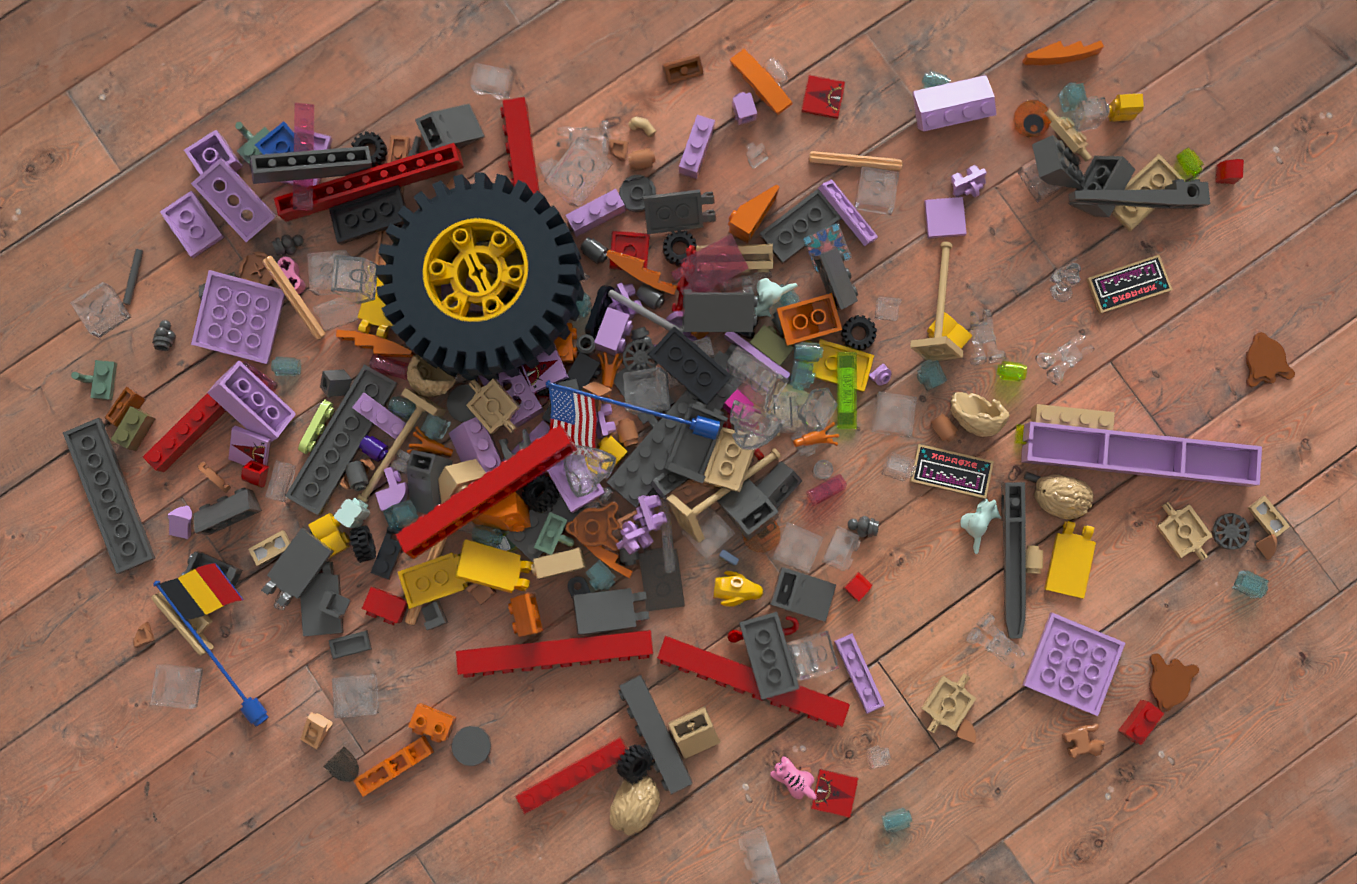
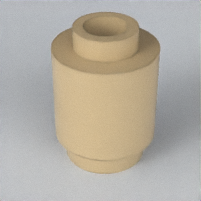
(1034, 559)

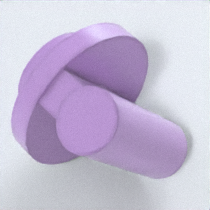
(881, 375)

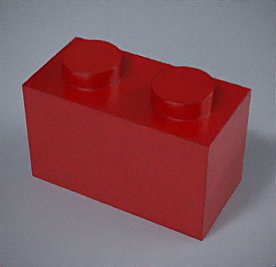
(385, 605)
(1141, 722)

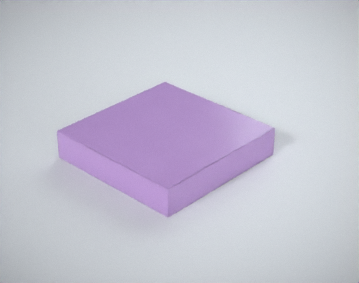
(945, 217)

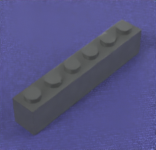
(309, 164)
(655, 734)

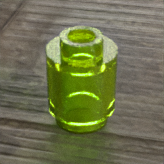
(1190, 162)
(1012, 371)

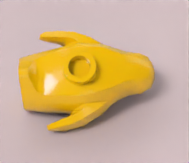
(736, 589)

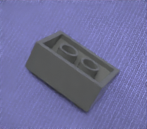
(1105, 174)
(836, 277)
(226, 512)

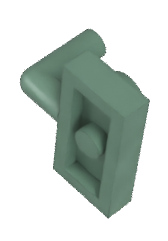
(249, 147)
(102, 379)
(552, 533)

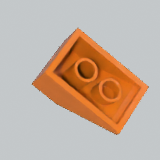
(749, 216)
(809, 319)
(508, 515)
(525, 614)

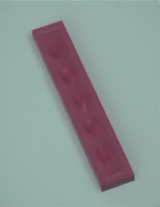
(303, 142)

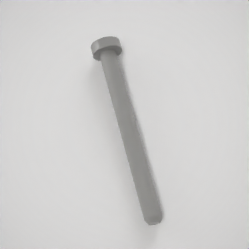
(642, 311)

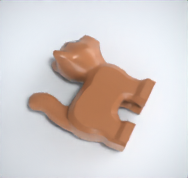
(1081, 741)

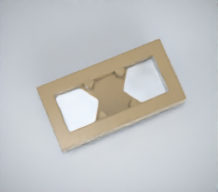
(1268, 516)
(269, 548)

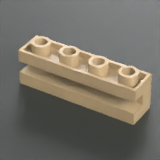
(755, 255)

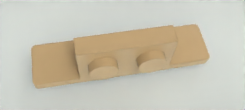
(199, 624)

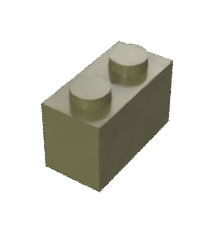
(771, 345)
(133, 428)

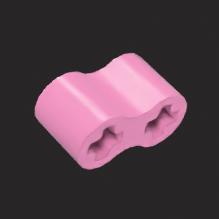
(292, 273)

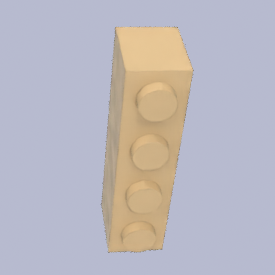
(1072, 417)

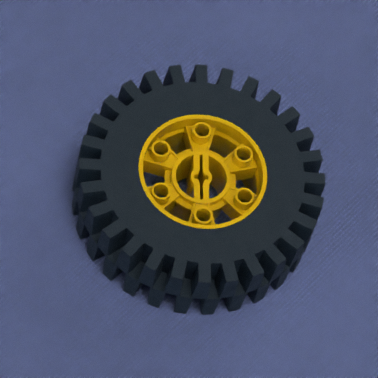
(454, 223)

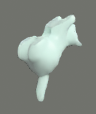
(769, 295)
(978, 522)

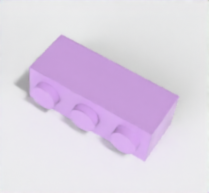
(696, 146)
(595, 212)

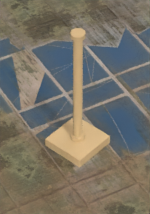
(939, 347)
(422, 405)
(686, 517)

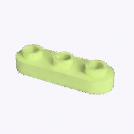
(316, 427)

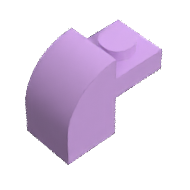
(396, 493)

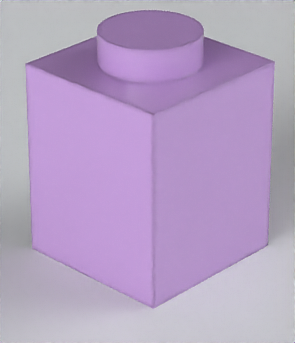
(744, 108)

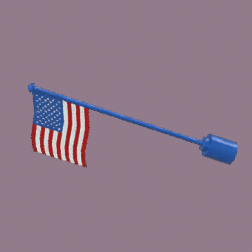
(577, 415)

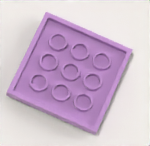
(238, 317)
(1074, 664)

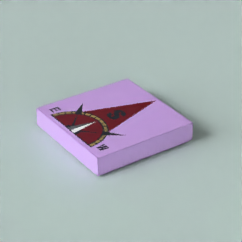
(550, 369)
(248, 446)

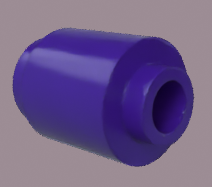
(373, 448)

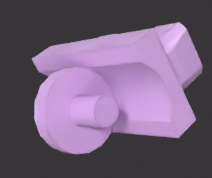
(970, 184)
(627, 291)
(604, 428)
(646, 512)
(632, 535)

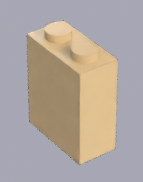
(558, 564)

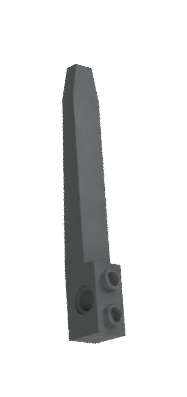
(1175, 196)
(1014, 556)

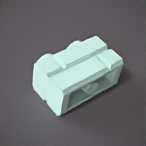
(352, 513)

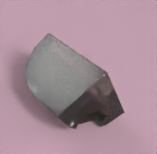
(343, 766)

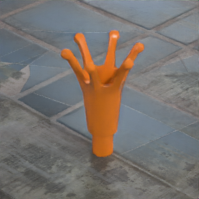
(609, 371)
(816, 437)
(429, 445)

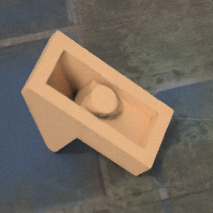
(315, 730)

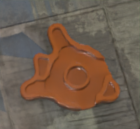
(1266, 360)
(595, 526)
(1170, 682)

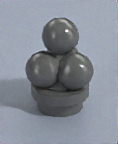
(287, 244)
(641, 333)
(163, 336)
(865, 526)

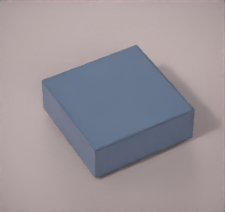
(729, 557)

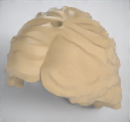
(427, 379)
(978, 414)
(1063, 496)
(634, 805)

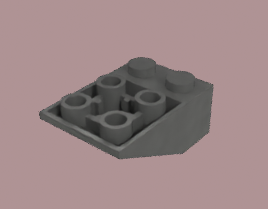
(450, 126)
(1057, 163)
(423, 477)
(749, 509)
(803, 594)

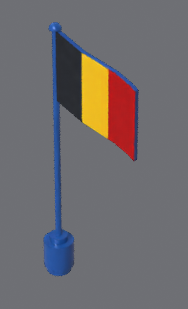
(198, 595)

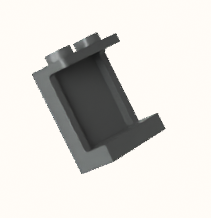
(200, 559)

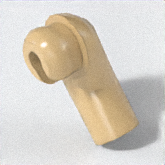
(637, 122)

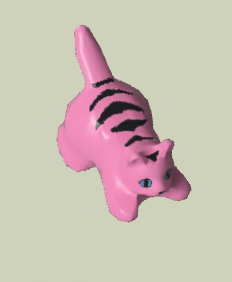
(797, 781)

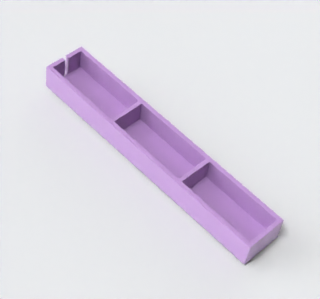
(1141, 454)

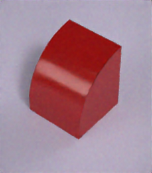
(1229, 171)
(255, 473)
(858, 587)

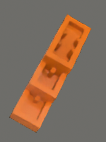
(1058, 54)
(761, 82)
(634, 267)
(379, 345)
(610, 559)
(393, 766)

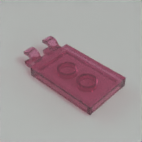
(711, 265)

